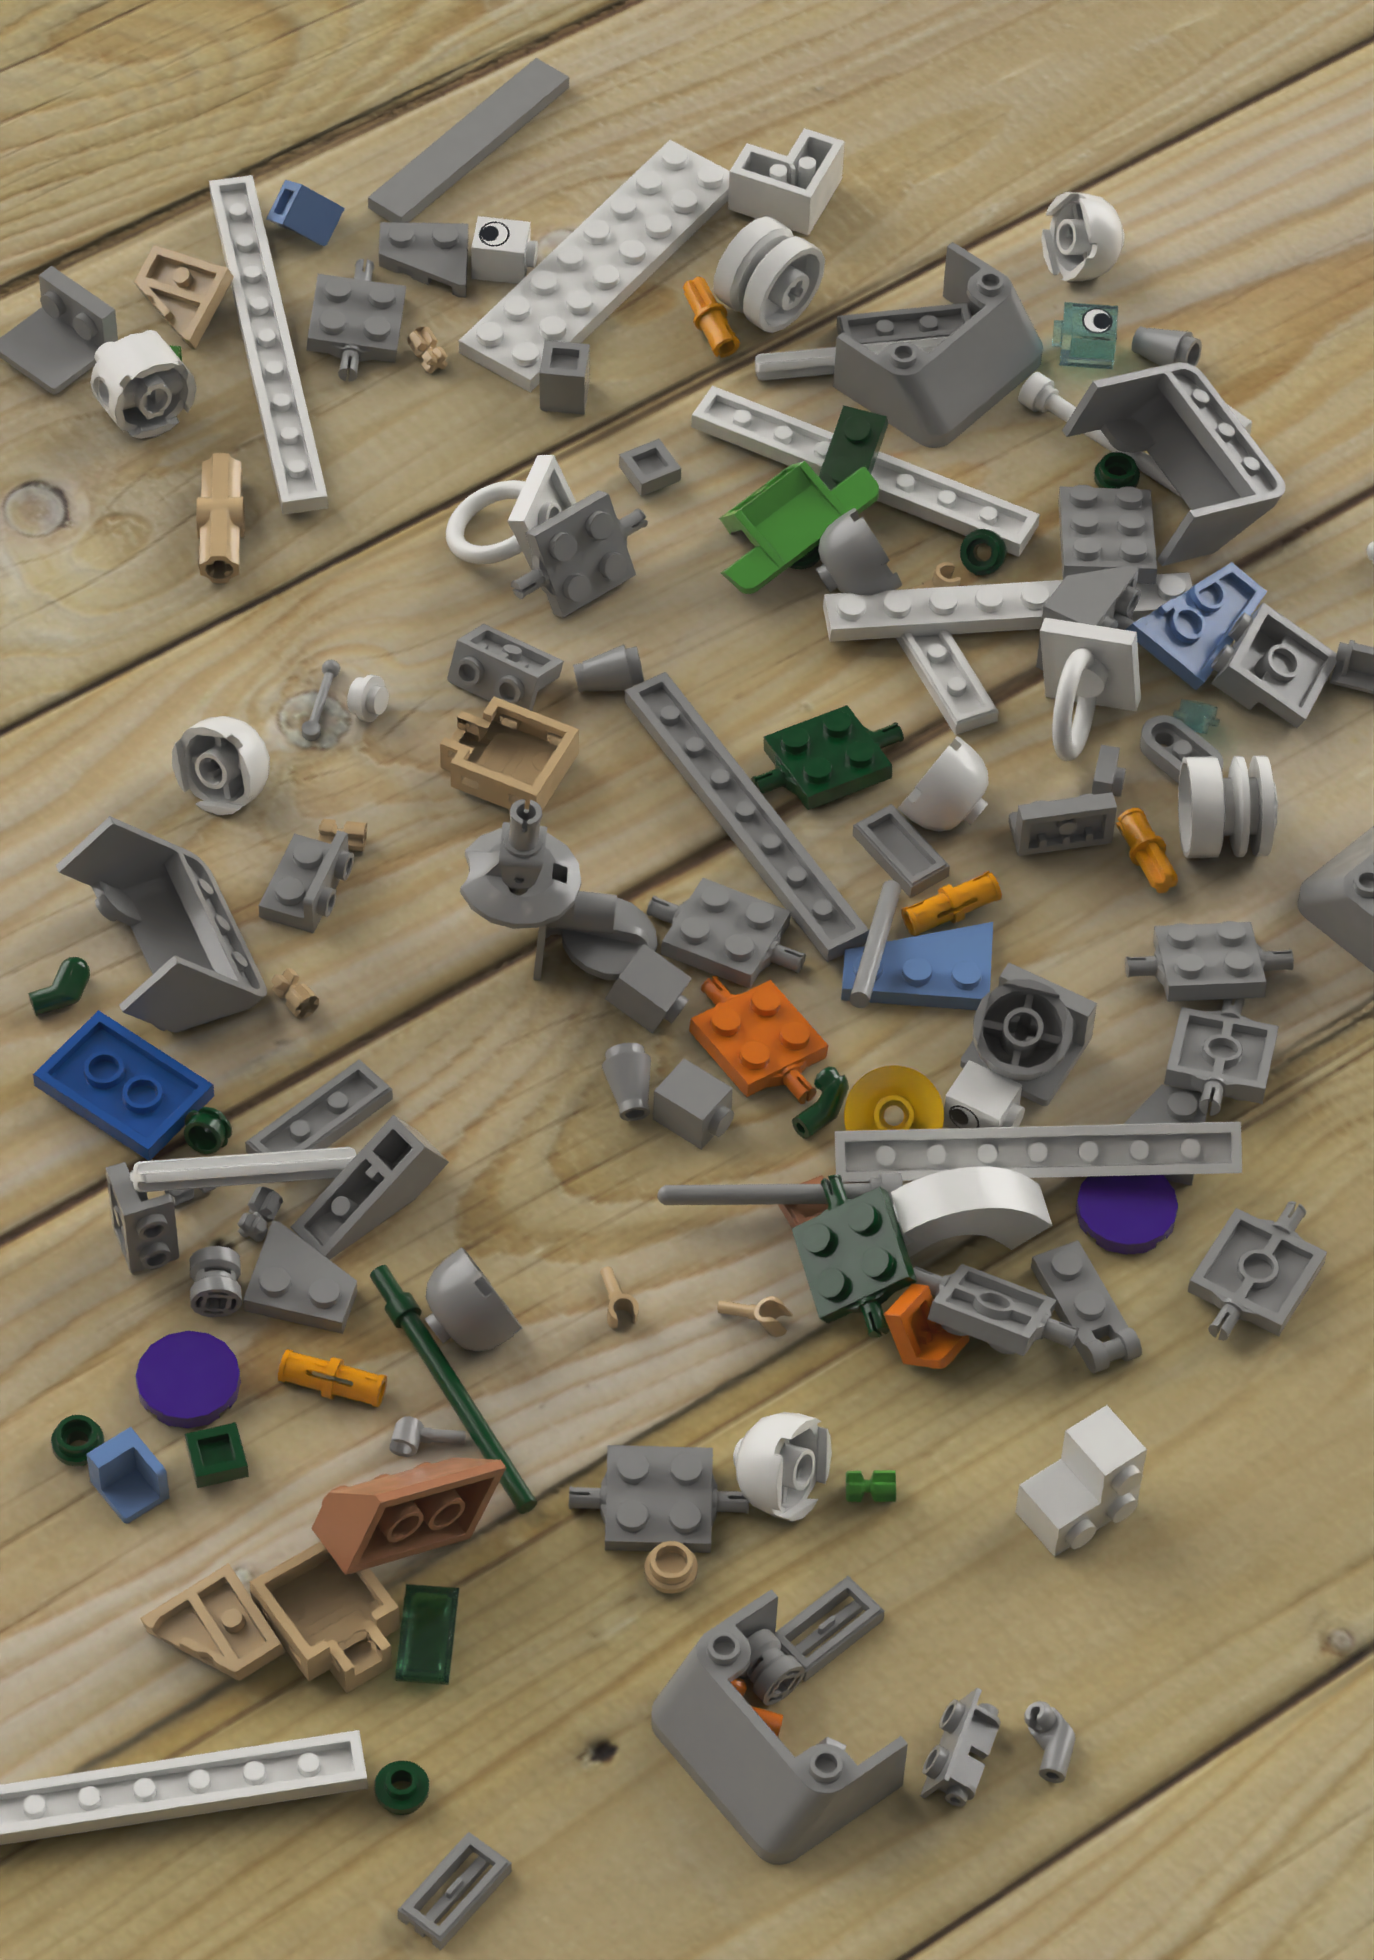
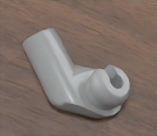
(1054, 1737)

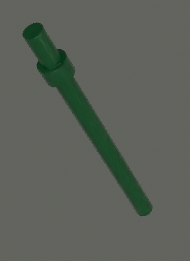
(406, 1315)

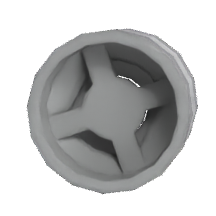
(215, 1278)
(770, 1669)

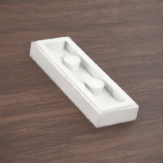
(950, 680)

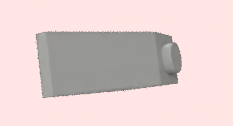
(371, 1188)

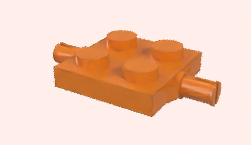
(758, 1038)

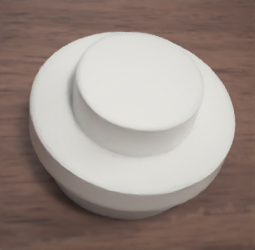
(367, 697)

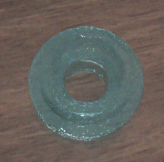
(1197, 715)

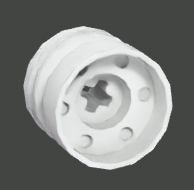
(1233, 806)

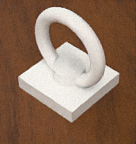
(537, 500)
(1088, 668)

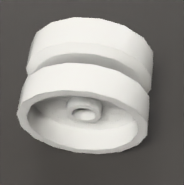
(768, 274)

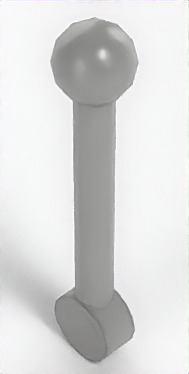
(311, 729)

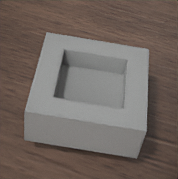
(650, 467)
(1107, 775)

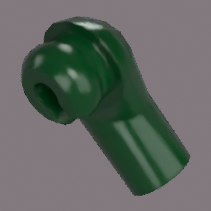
(66, 987)
(826, 1109)

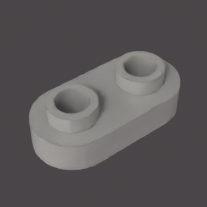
(1180, 741)

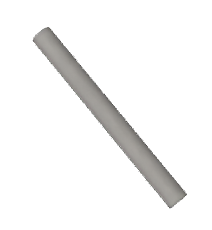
(875, 944)

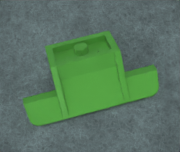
(789, 519)

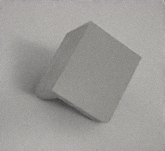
(564, 377)

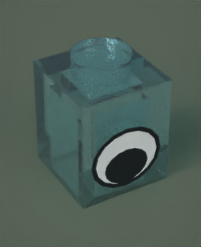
(1086, 335)

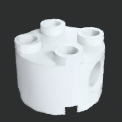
(142, 384)

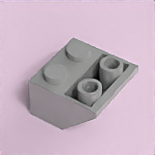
(1095, 599)

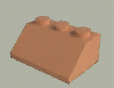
(406, 1512)

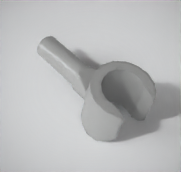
(411, 1431)

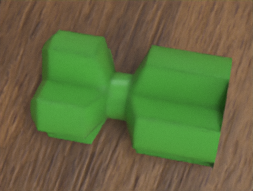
(881, 1486)

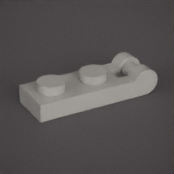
(1085, 1304)

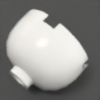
(1082, 236)
(221, 764)
(949, 790)
(782, 1463)

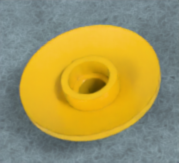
(893, 1087)

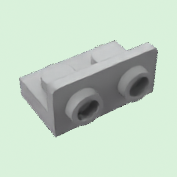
(501, 667)
(1063, 823)
(307, 881)
(141, 1225)

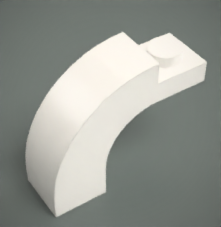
(970, 1202)

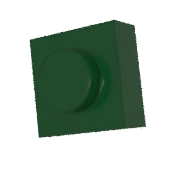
(216, 1455)

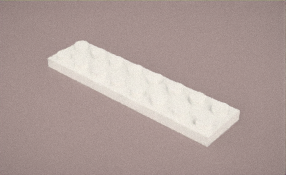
(599, 263)

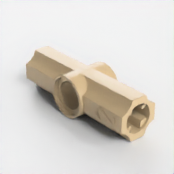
(220, 518)

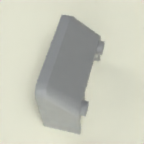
(964, 376)
(1193, 442)
(1342, 899)
(179, 923)
(759, 1786)

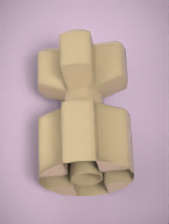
(424, 346)
(356, 833)
(299, 997)

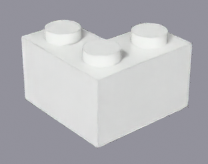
(787, 187)
(1087, 1487)

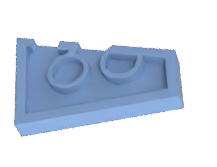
(1196, 624)
(930, 969)

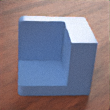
(305, 212)
(128, 1475)

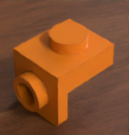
(916, 1337)

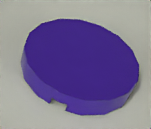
(1127, 1211)
(188, 1379)

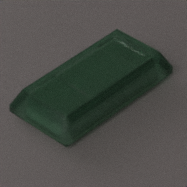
(427, 1634)

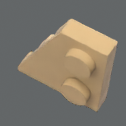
(217, 1625)

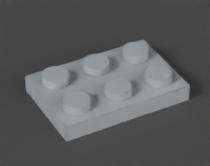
(1107, 530)

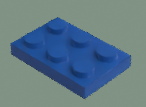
(123, 1085)

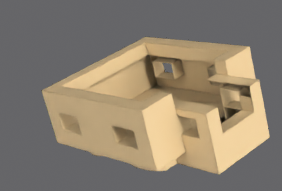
(509, 754)
(328, 1616)

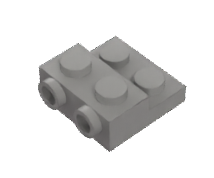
(1273, 665)

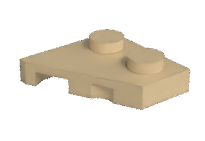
(183, 290)

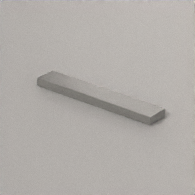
(468, 142)

